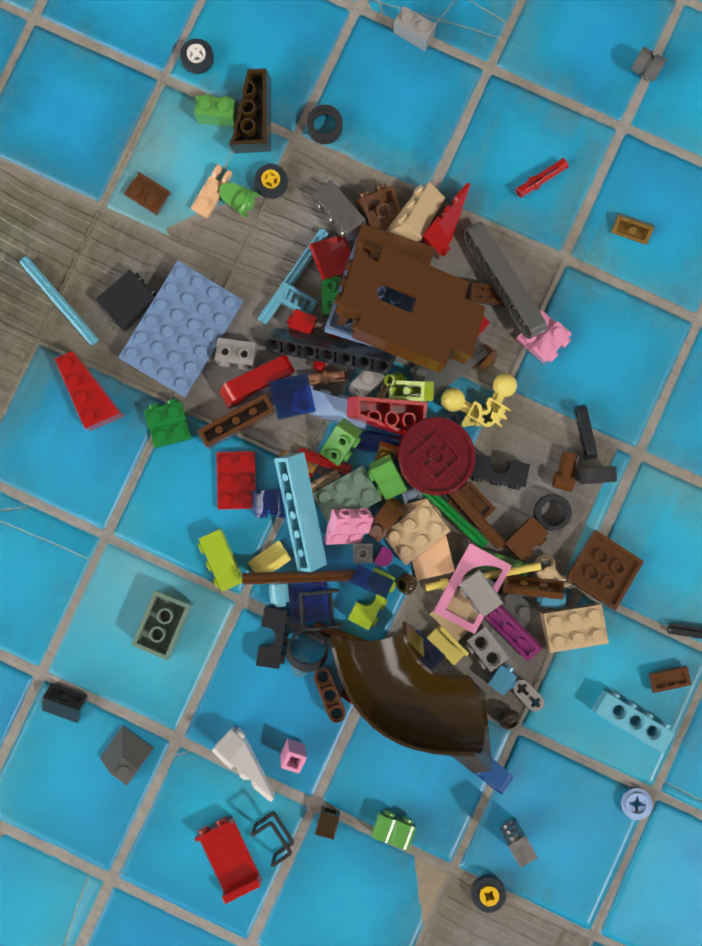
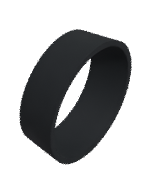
(301, 666)

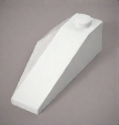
(236, 752)

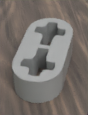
(530, 691)

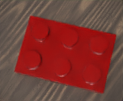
(235, 479)

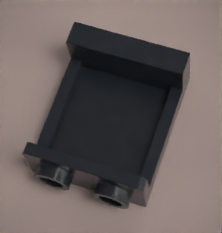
(126, 299)

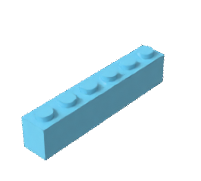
(300, 511)

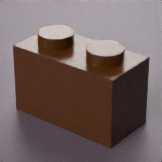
(526, 538)

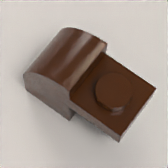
(386, 518)

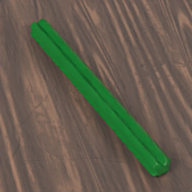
(457, 519)

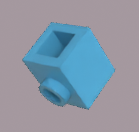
(502, 679)

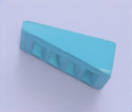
(285, 294)

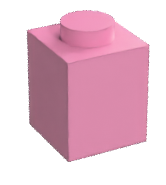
(293, 756)

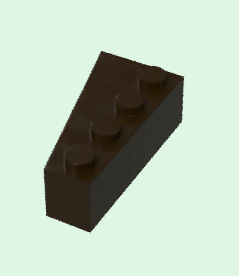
(253, 121)

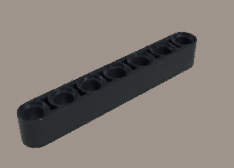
(329, 350)

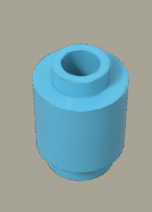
(279, 594)

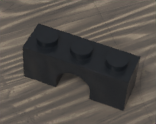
(514, 476)
(273, 655)

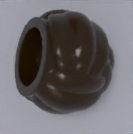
(406, 583)
(508, 719)

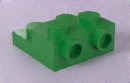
(168, 423)

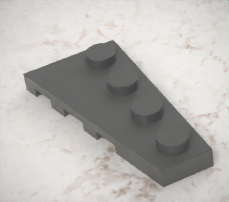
(450, 372)

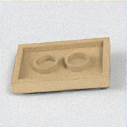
(417, 532)

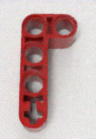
(239, 388)

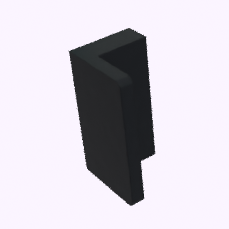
(63, 702)

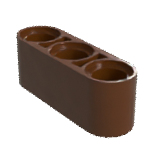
(330, 703)

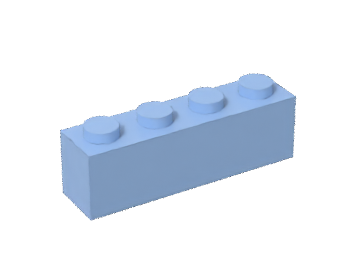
(332, 407)

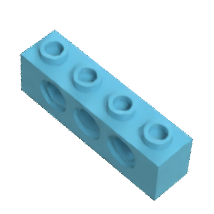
(658, 739)

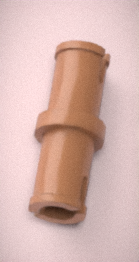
(327, 377)

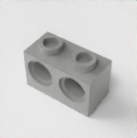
(488, 646)

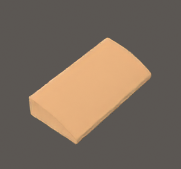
(434, 560)

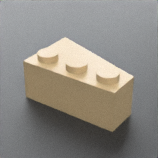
(417, 213)

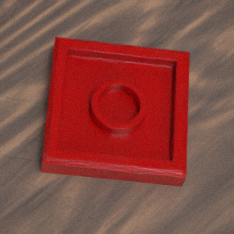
(331, 256)

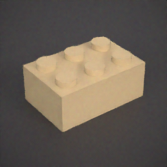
(574, 627)

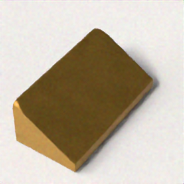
(632, 228)

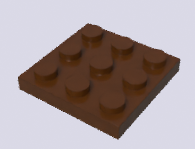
(604, 570)

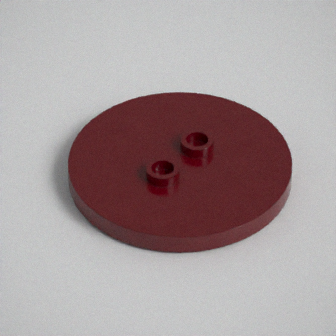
(436, 456)

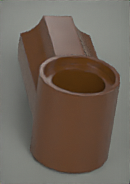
(565, 476)

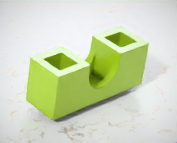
(365, 614)

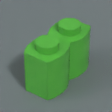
(387, 477)
(393, 829)

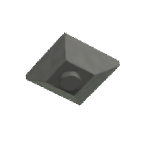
(126, 755)

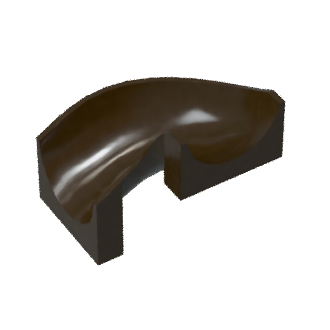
(411, 701)

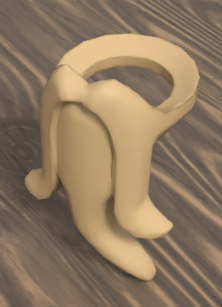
(550, 572)

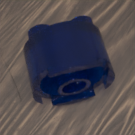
(267, 503)

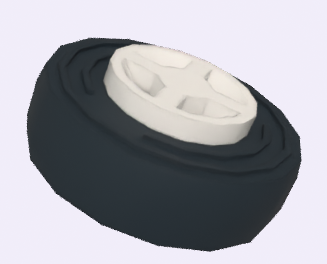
(193, 49)

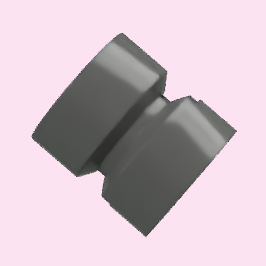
(648, 64)

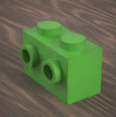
(215, 110)
(341, 441)

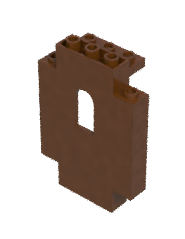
(441, 318)

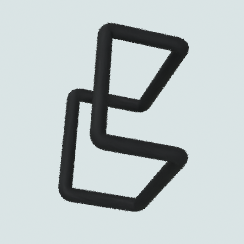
(333, 625)
(274, 862)

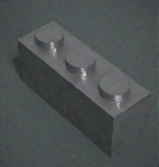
(338, 210)
(517, 842)

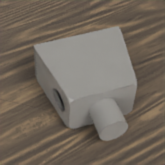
(366, 383)

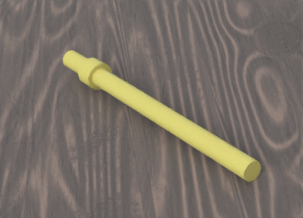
(442, 584)

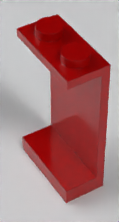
(229, 858)

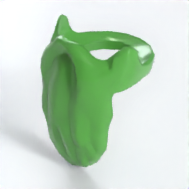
(238, 197)

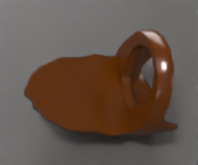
(489, 361)

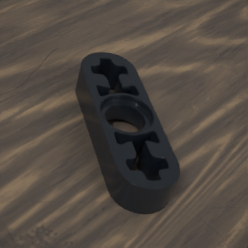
(585, 432)

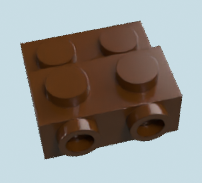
(379, 207)

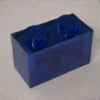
(371, 580)

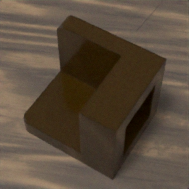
(327, 822)

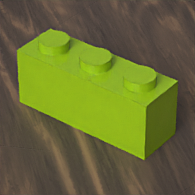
(220, 560)

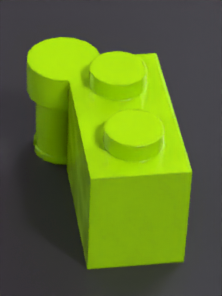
(408, 389)

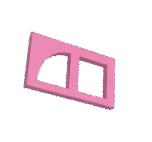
(472, 558)

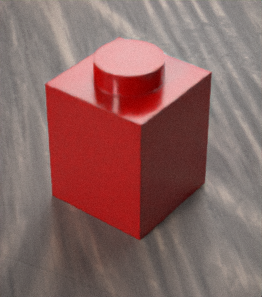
(301, 322)

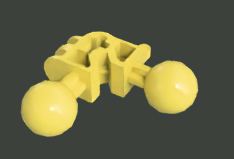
(454, 400)

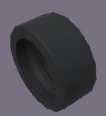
(324, 110)
(598, 475)
(567, 512)

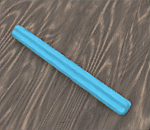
(292, 277)
(59, 301)

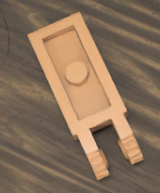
(210, 193)

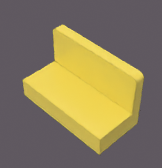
(270, 559)
(447, 644)

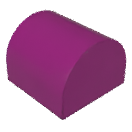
(383, 557)

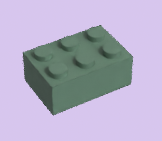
(348, 492)
(162, 624)

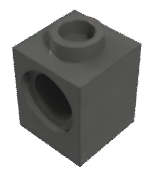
(363, 553)

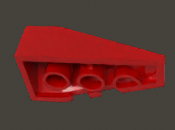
(442, 229)

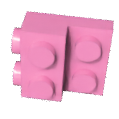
(547, 343)
(348, 526)

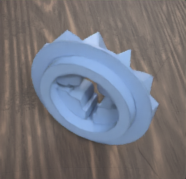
(642, 810)

